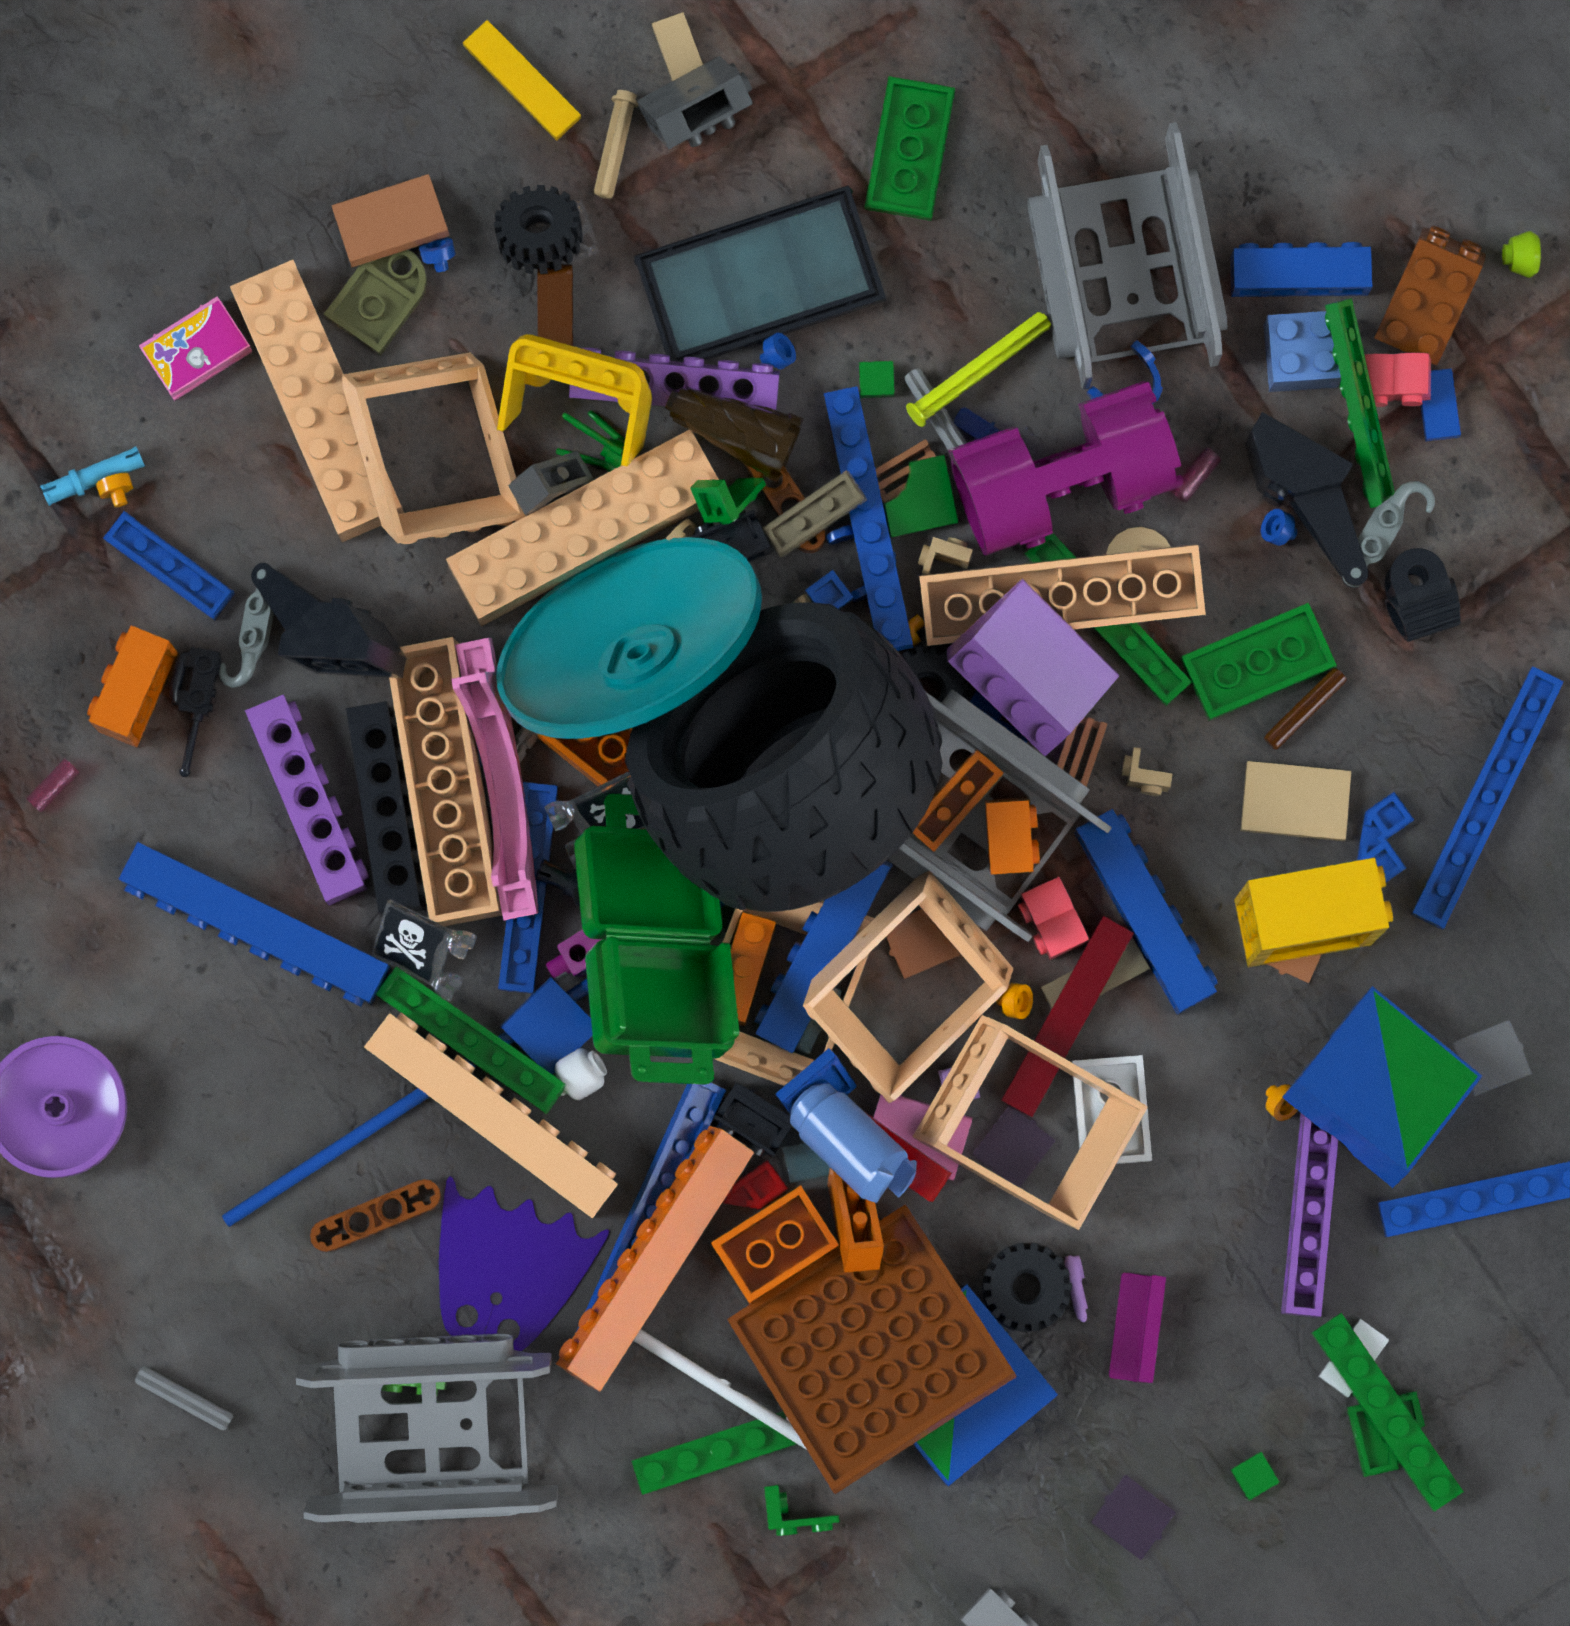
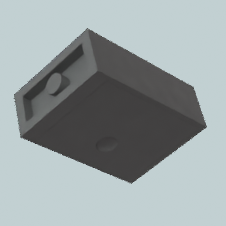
(696, 103)

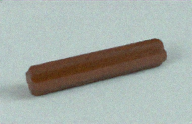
(1305, 708)

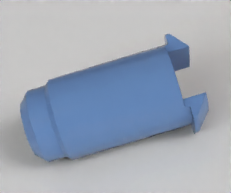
(851, 1143)

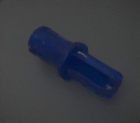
(974, 424)

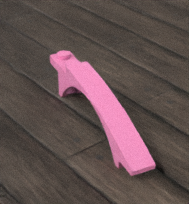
(496, 743)

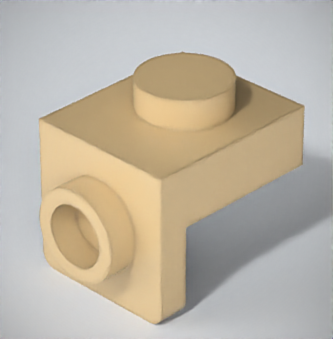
(950, 551)
(1149, 781)

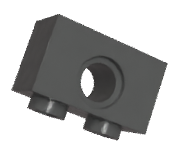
(549, 481)

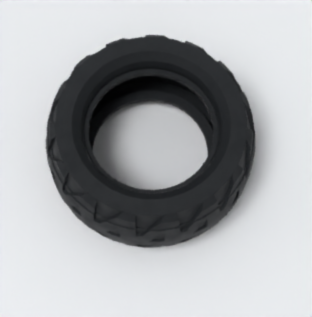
(790, 763)

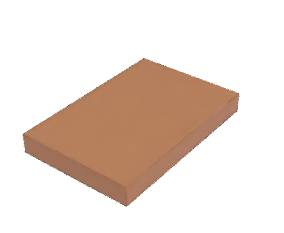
(390, 220)

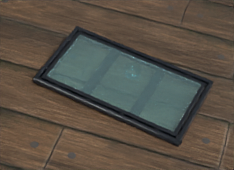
(760, 277)

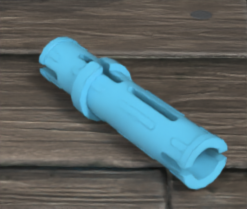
(87, 478)

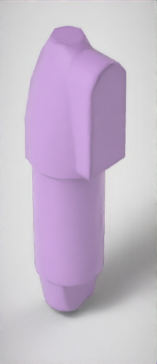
(1077, 1294)

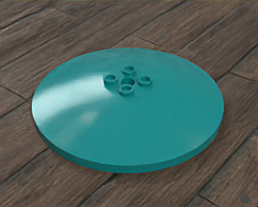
(629, 638)

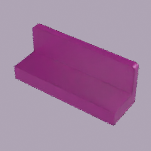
(1137, 1327)

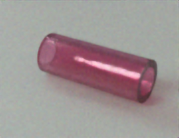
(1197, 474)
(52, 785)

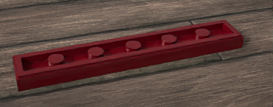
(1068, 1014)

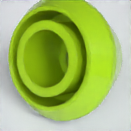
(1522, 254)

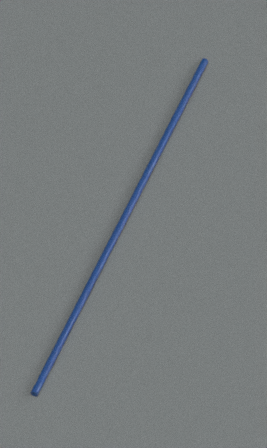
(352, 1138)

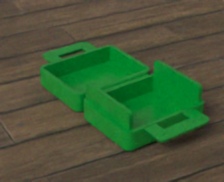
(653, 972)

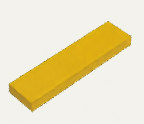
(522, 80)

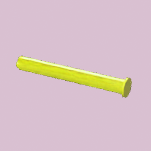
(978, 368)

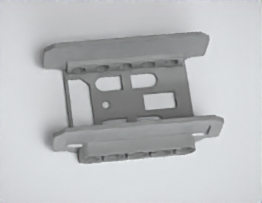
(1167, 194)
(1043, 781)
(378, 1495)

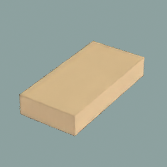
(677, 45)

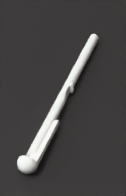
(719, 1386)

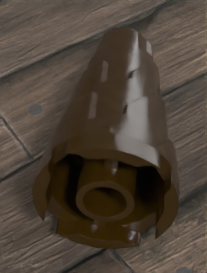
(746, 431)

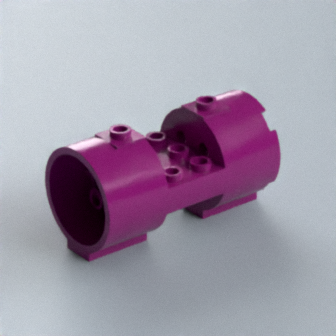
(1125, 451)

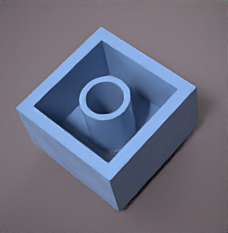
(1299, 352)

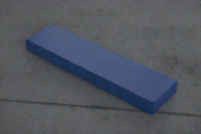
(169, 565)

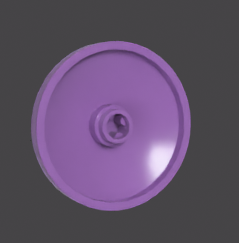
(59, 1107)

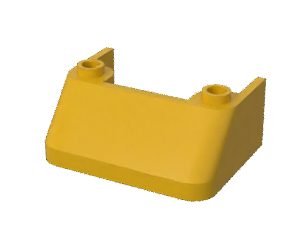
(540, 360)

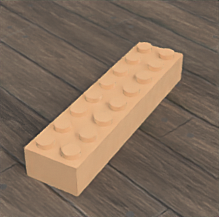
(310, 393)
(581, 528)
(1080, 589)
(444, 786)
(491, 1115)

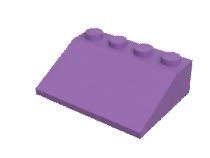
(1032, 667)

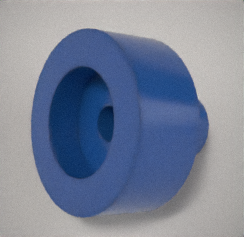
(438, 253)
(778, 351)
(1278, 527)

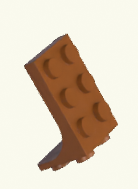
(1431, 293)

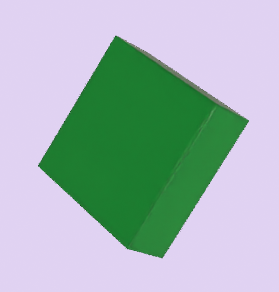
(876, 379)
(1254, 1476)

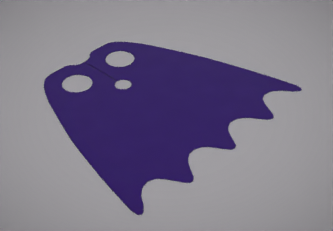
(508, 1254)

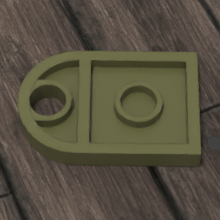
(378, 300)

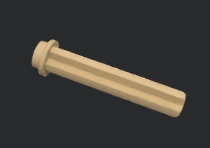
(615, 143)

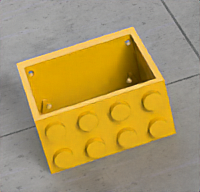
(1312, 912)

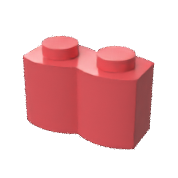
(1400, 378)
(1053, 918)

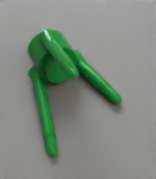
(612, 448)

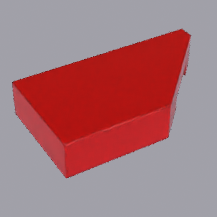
(756, 1188)

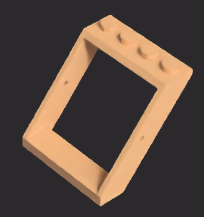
(445, 519)
(849, 1032)
(761, 1056)
(1095, 1157)

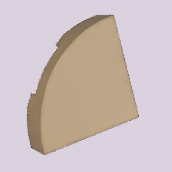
(684, 529)

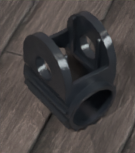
(1422, 608)

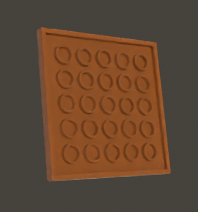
(871, 1353)

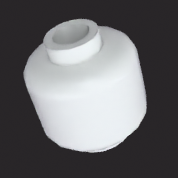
(581, 1072)

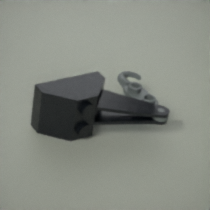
(1309, 479)
(317, 633)

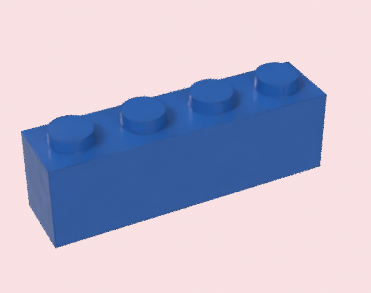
(1301, 270)

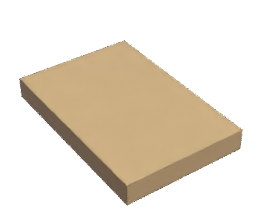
(1295, 801)

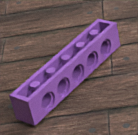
(761, 375)
(265, 721)
(1309, 1221)

